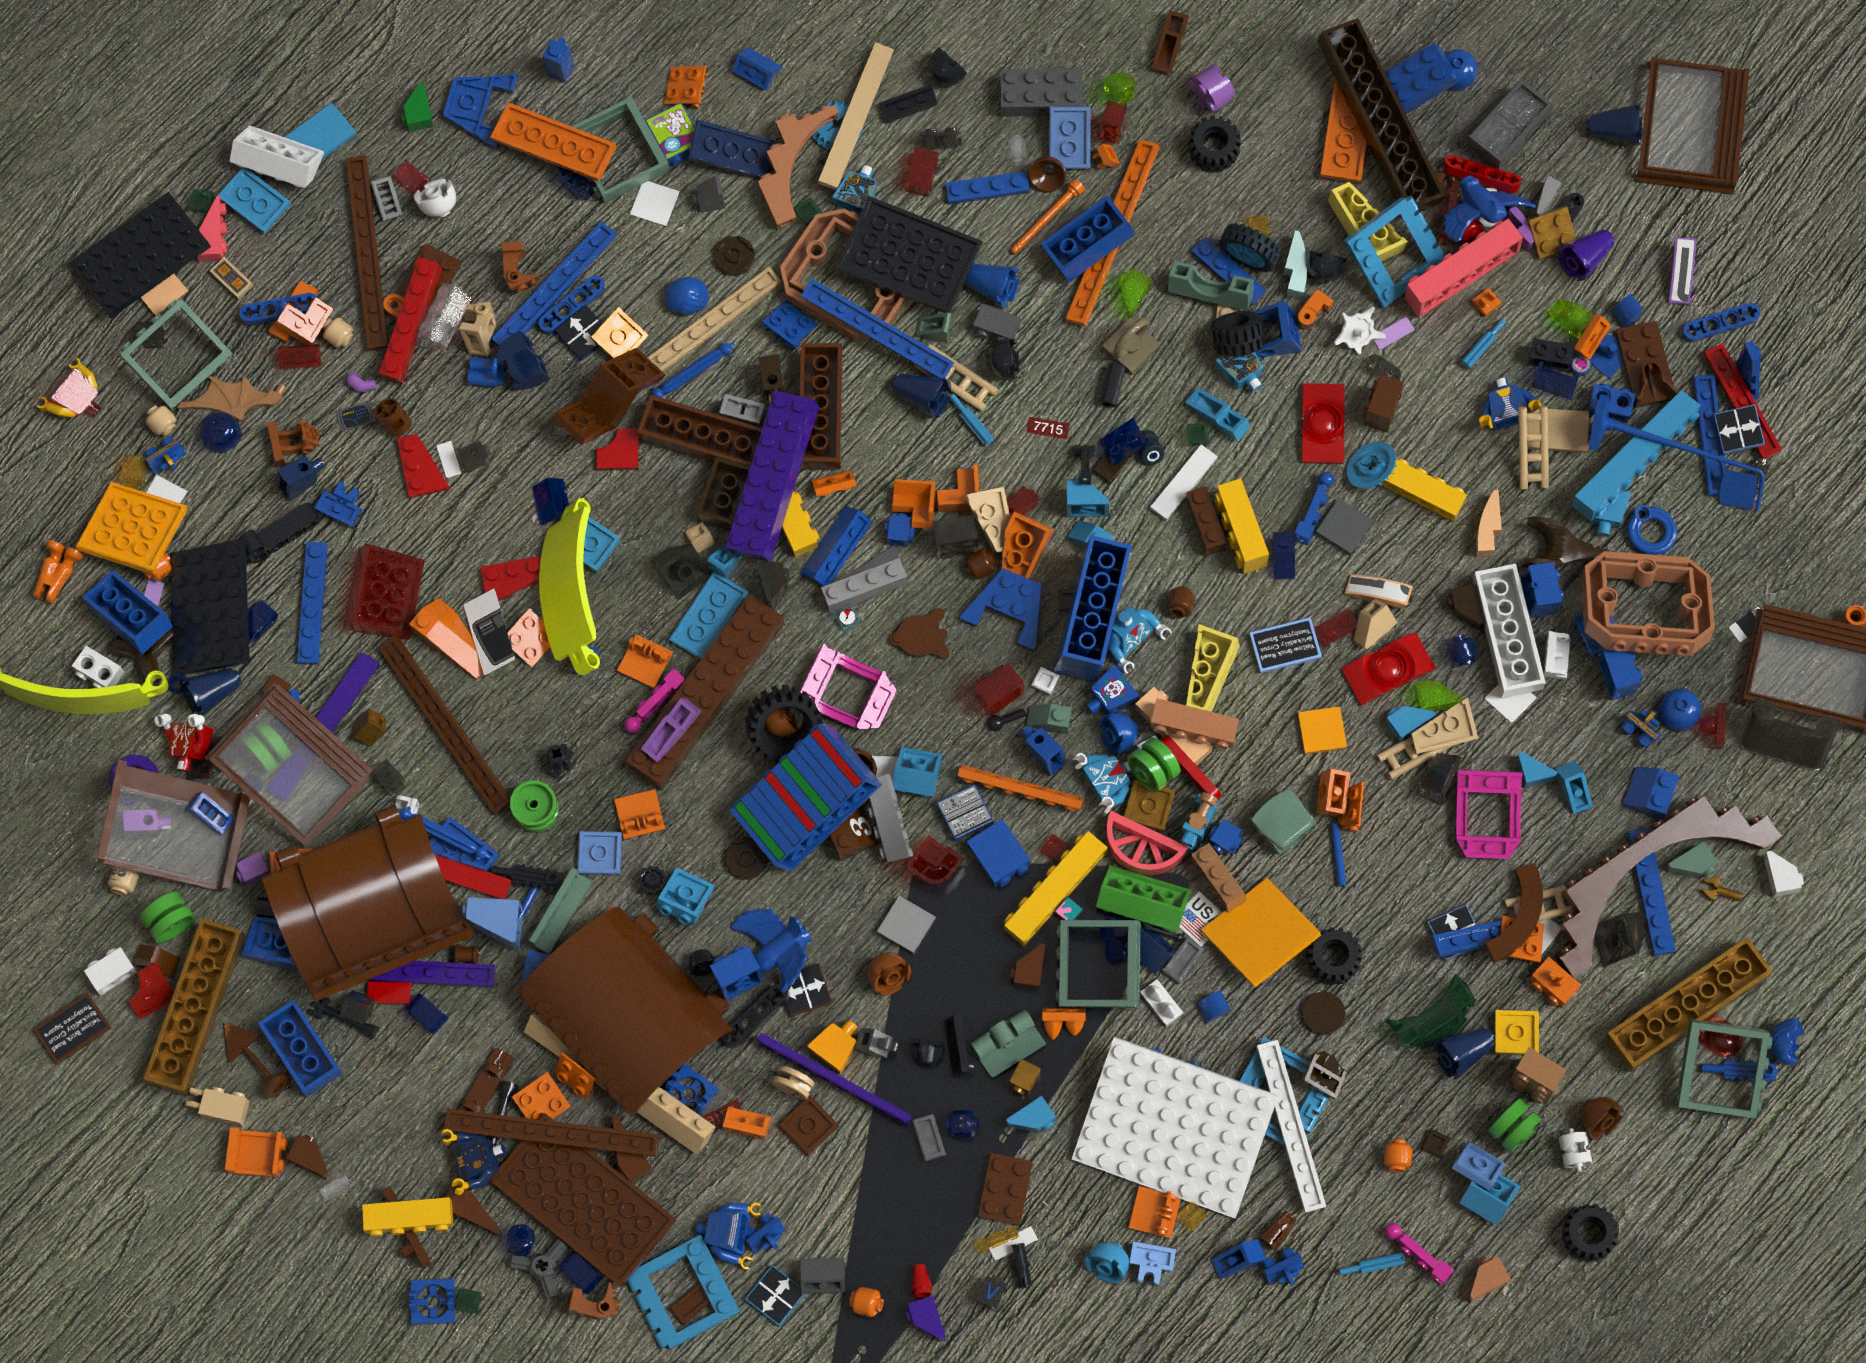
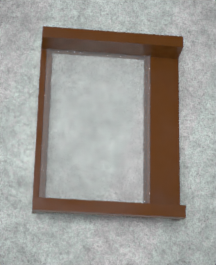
(1693, 126)
(1807, 665)
(290, 764)
(156, 836)

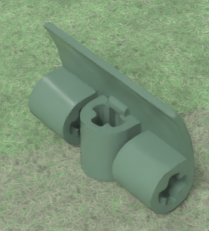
(1007, 1043)

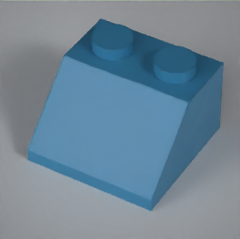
(1085, 500)
(917, 772)
(1491, 1203)

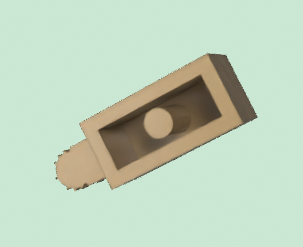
(220, 1105)

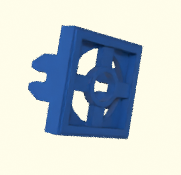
(686, 1072)
(417, 1286)

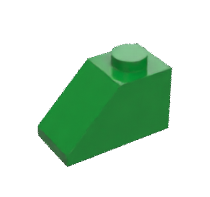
(417, 110)

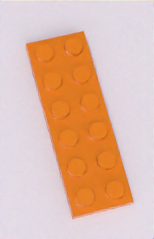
(553, 141)
(1344, 142)

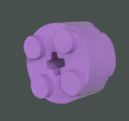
(1212, 89)

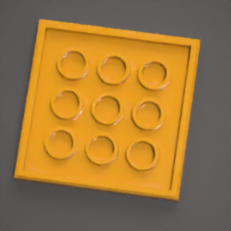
(131, 528)
(1261, 933)

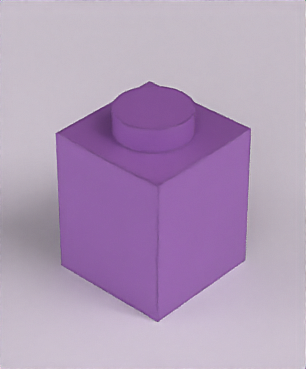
(252, 869)

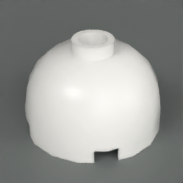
(437, 198)

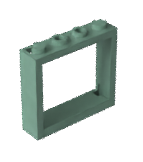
(610, 114)
(157, 322)
(1133, 976)
(1688, 1061)

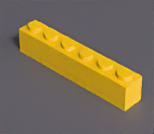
(1055, 888)

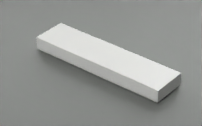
(1183, 482)

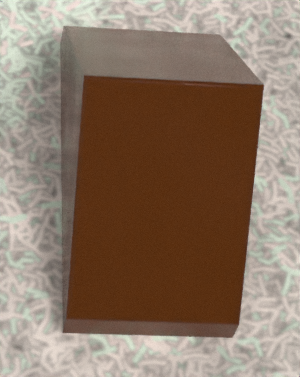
(148, 955)

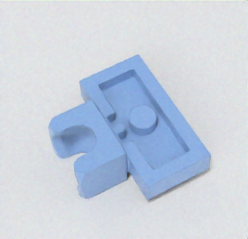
(1152, 1260)

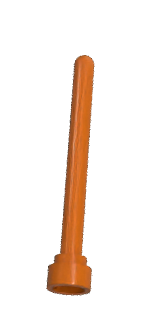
(1074, 189)

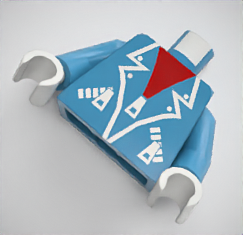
(1129, 631)
(1105, 777)

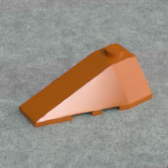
(1024, 544)
(445, 631)

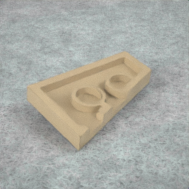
(991, 514)
(1447, 729)

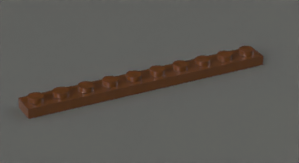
(367, 253)
(445, 724)
(552, 1132)

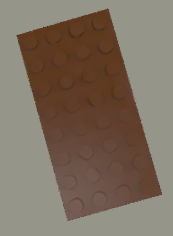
(585, 1204)

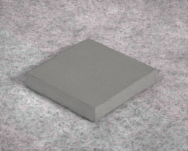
(906, 924)

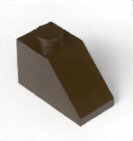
(1466, 605)

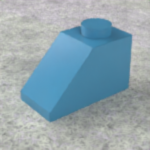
(1083, 530)
(1407, 720)
(1574, 786)
(1033, 1117)

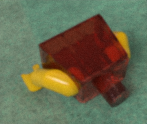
(74, 394)

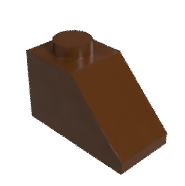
(1029, 969)
(308, 1156)

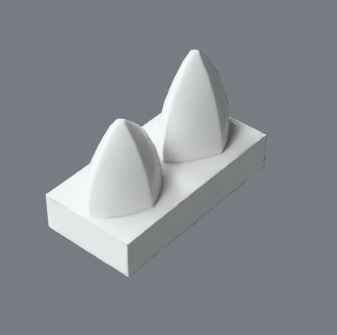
(1161, 1003)

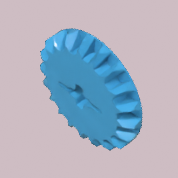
(826, 135)
(1358, 466)

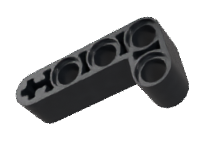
(280, 532)

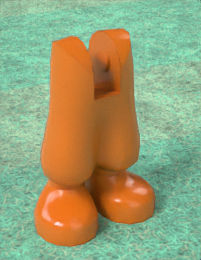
(56, 573)

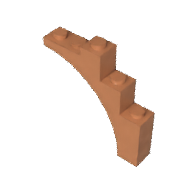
(794, 135)

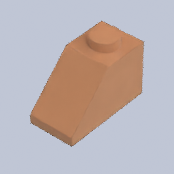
(1489, 1277)

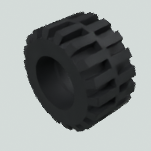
(1219, 129)
(1238, 333)
(1330, 973)
(1603, 1220)

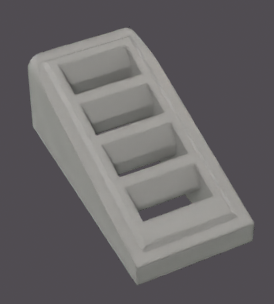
(380, 183)
(1548, 194)

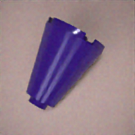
(1585, 253)

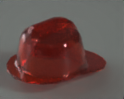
(1721, 1043)

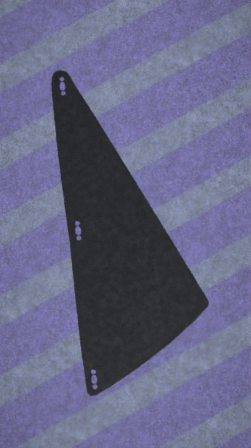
(963, 967)

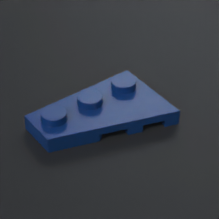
(1749, 367)
(450, 852)

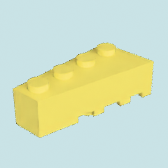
(1355, 212)
(1210, 667)

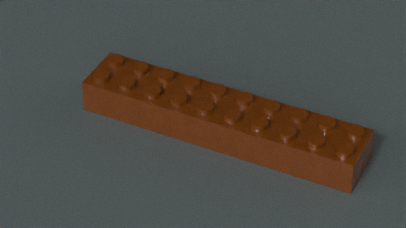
(712, 684)

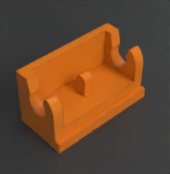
(746, 1123)

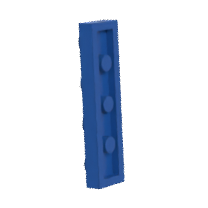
(987, 187)
(1223, 266)
(1465, 939)

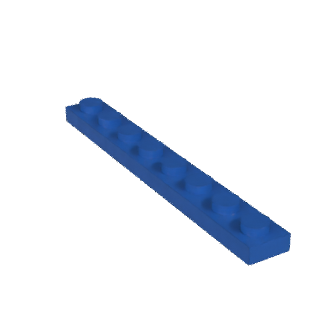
(557, 283)
(877, 329)

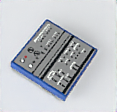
(965, 812)

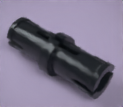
(1021, 1265)

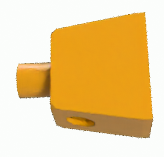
(835, 1045)

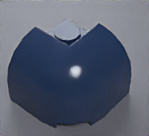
(522, 362)

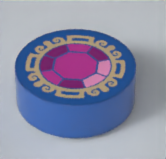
(1580, 365)

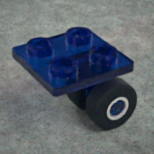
(1129, 439)

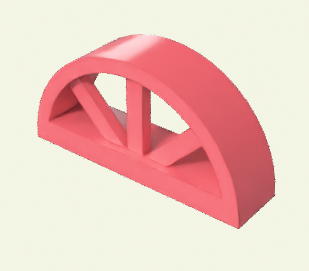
(1147, 836)

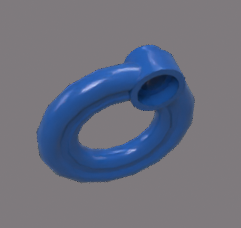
(1652, 513)

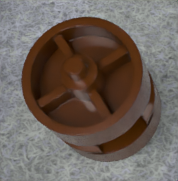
(393, 417)

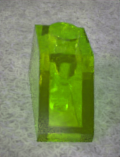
(1120, 87)
(1133, 290)
(1571, 316)
(1435, 696)

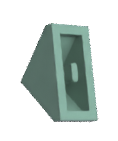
(935, 327)

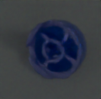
(220, 432)

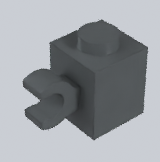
(875, 1043)

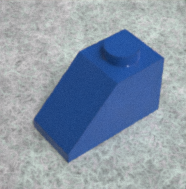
(1239, 1258)

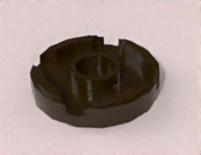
(734, 255)
(745, 859)
(1323, 1013)

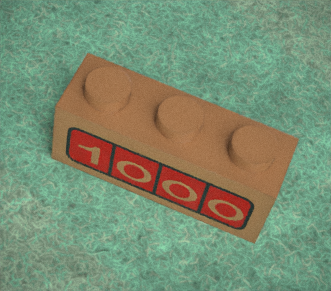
(1218, 877)

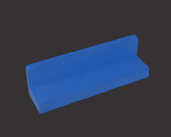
(836, 546)

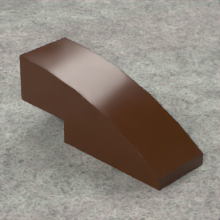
(1170, 41)

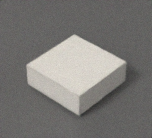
(1045, 681)

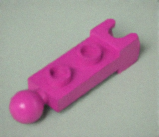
(660, 694)
(1439, 1270)

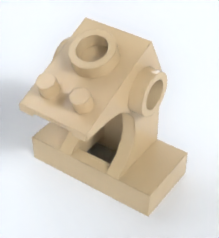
(482, 329)

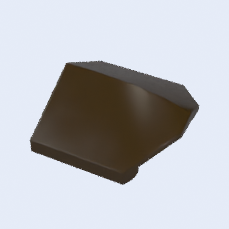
(1324, 1074)

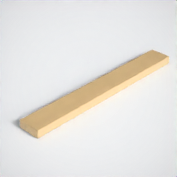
(856, 116)
(715, 319)

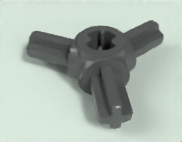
(546, 1276)

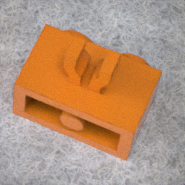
(1554, 982)

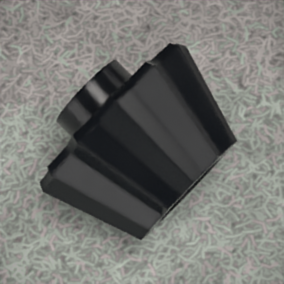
(652, 879)
(700, 962)

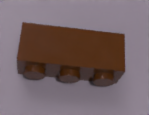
(1206, 521)

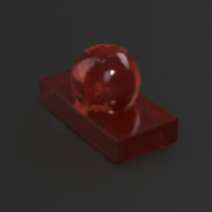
(1715, 725)

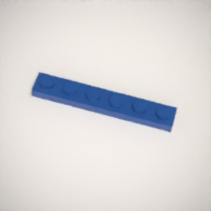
(312, 603)
(1653, 902)

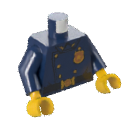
(475, 1159)

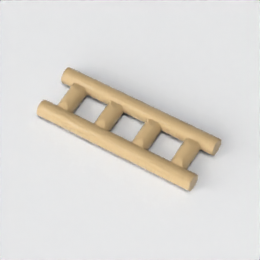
(970, 376)
(1525, 437)
(1415, 758)
(1545, 915)

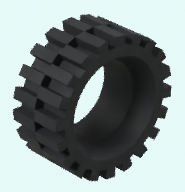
(763, 707)

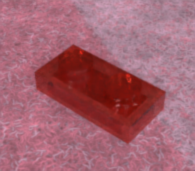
(299, 356)
(1336, 628)

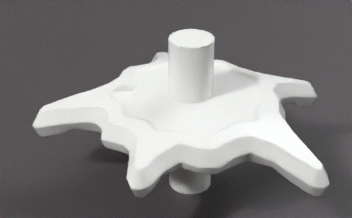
(1358, 330)

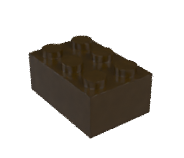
(722, 493)

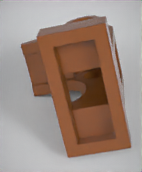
(511, 256)
(281, 443)
(580, 1306)

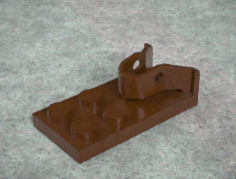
(1646, 364)

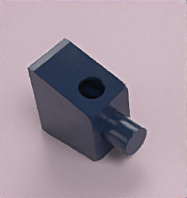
(298, 476)

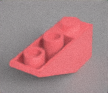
(213, 230)

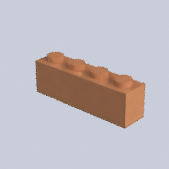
(1194, 723)

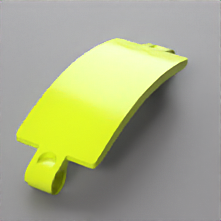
(564, 590)
(85, 701)

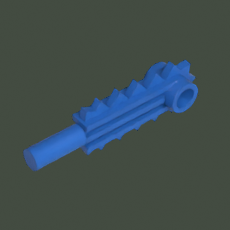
(1741, 1070)

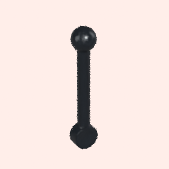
(1147, 927)

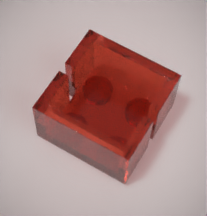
(999, 689)

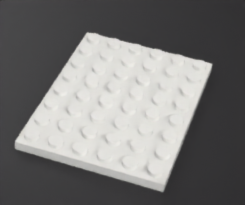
(1174, 1127)

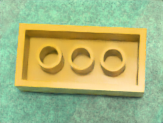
(1241, 526)

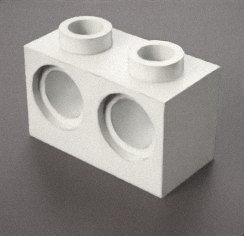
(100, 666)

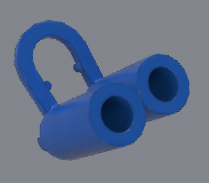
(486, 372)

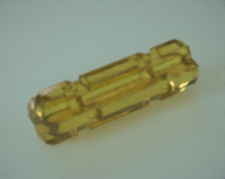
(997, 1239)

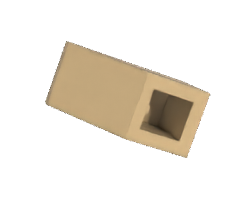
(1373, 623)

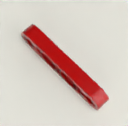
(1459, 167)
(1191, 769)

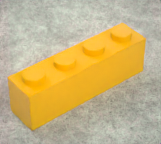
(1426, 490)
(797, 528)
(407, 1216)

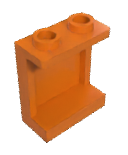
(255, 1153)

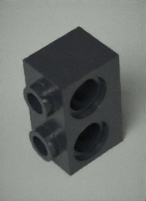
(1554, 355)

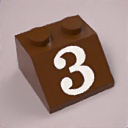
(853, 835)

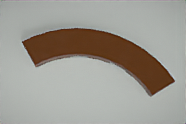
(1526, 919)

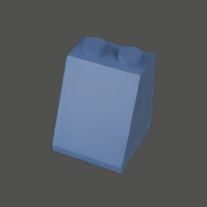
(496, 919)

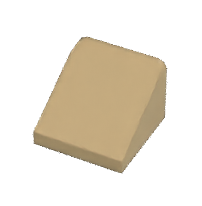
(699, 537)

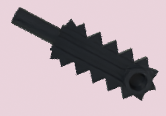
(529, 876)

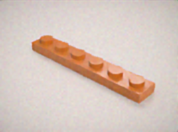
(1012, 785)

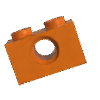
(1333, 792)

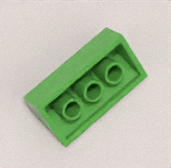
(1143, 898)

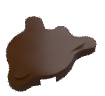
(921, 635)

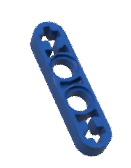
(569, 302)
(279, 304)
(1722, 325)

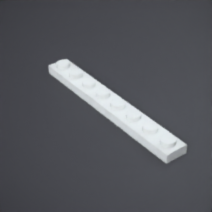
(1291, 1127)

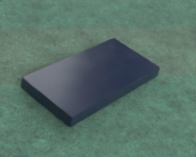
(730, 149)

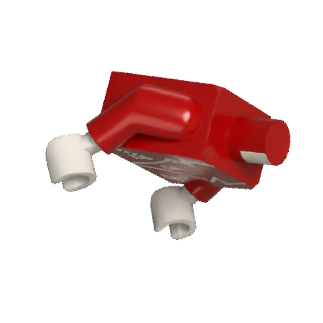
(186, 740)

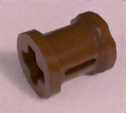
(467, 954)

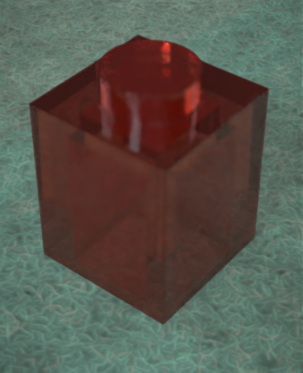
(1023, 501)

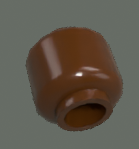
(981, 563)
(1180, 602)

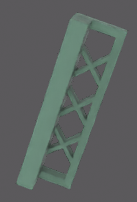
(560, 912)

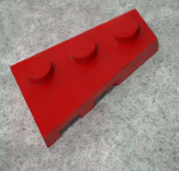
(419, 468)
(511, 576)

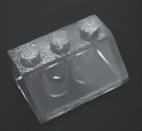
(443, 317)

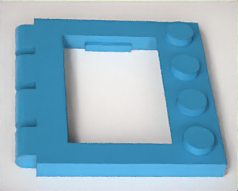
(1369, 261)
(1312, 1102)
(711, 1280)

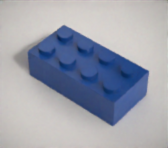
(1088, 238)
(127, 612)
(300, 1048)

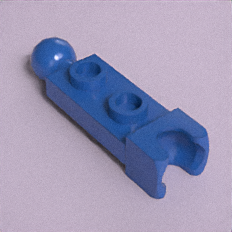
(1306, 529)

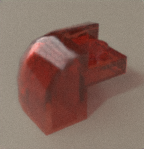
(933, 862)

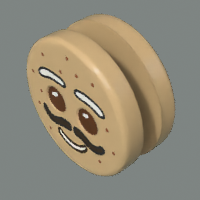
(793, 1082)

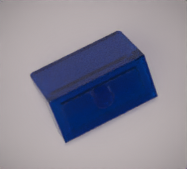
(550, 499)

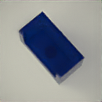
(1554, 382)

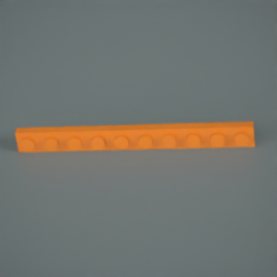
(1126, 202)

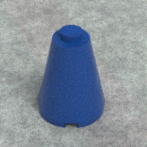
(994, 282)

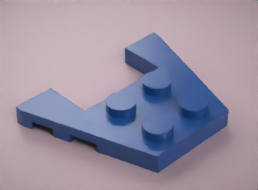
(469, 103)
(1012, 596)

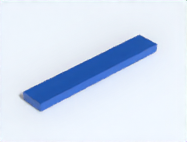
(1706, 396)

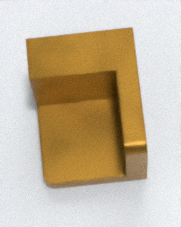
(369, 727)

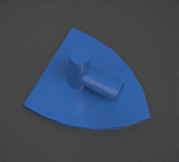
(1607, 356)

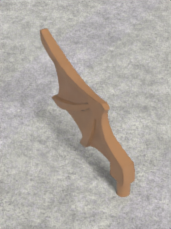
(234, 397)

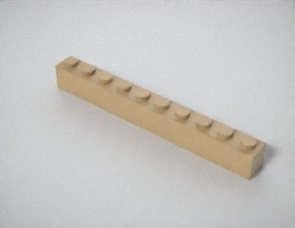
(659, 1108)

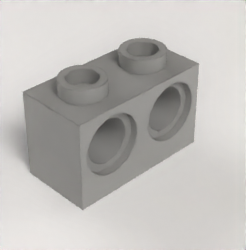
(743, 410)

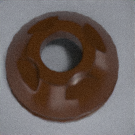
(1047, 181)

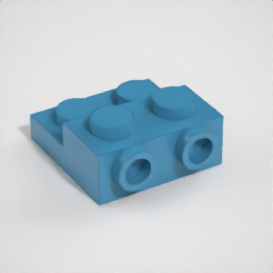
(684, 897)

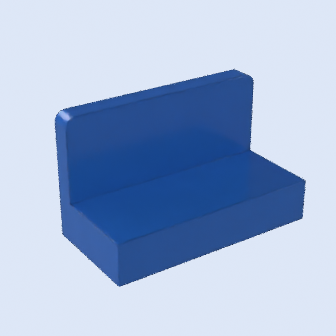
(756, 68)

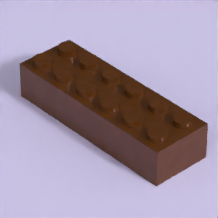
(822, 381)
(697, 432)

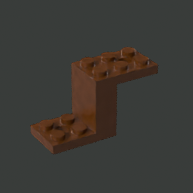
(608, 396)

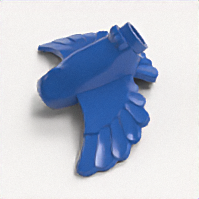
(1478, 203)
(780, 944)

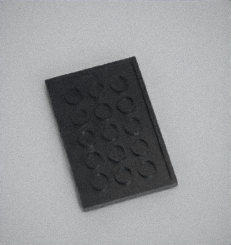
(139, 255)
(909, 255)
(209, 607)

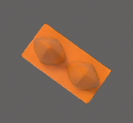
(1054, 1018)

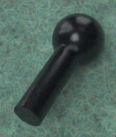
(996, 723)

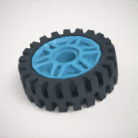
(1249, 247)

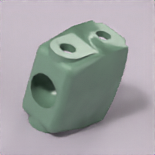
(1282, 821)

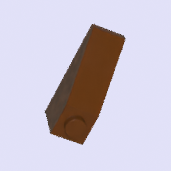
(632, 1166)
(470, 1210)

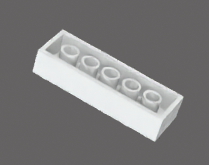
(1509, 631)

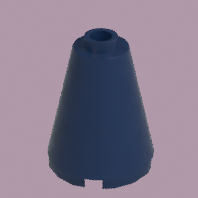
(1617, 124)
(923, 392)
(209, 689)
(1462, 1050)

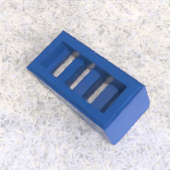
(205, 818)

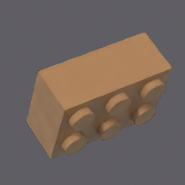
(1537, 1076)

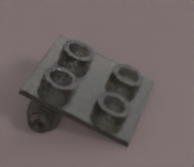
(951, 133)

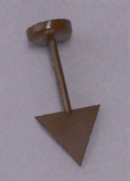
(239, 1040)

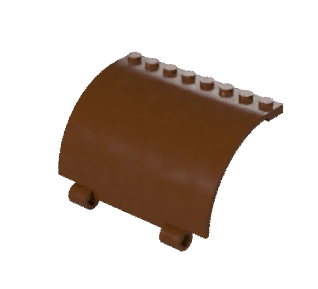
(363, 904)
(624, 1006)

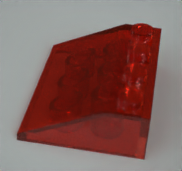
(383, 592)

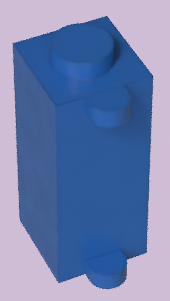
(558, 60)

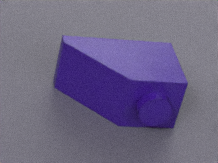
(926, 1318)

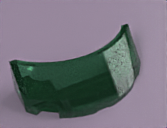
(1439, 1020)

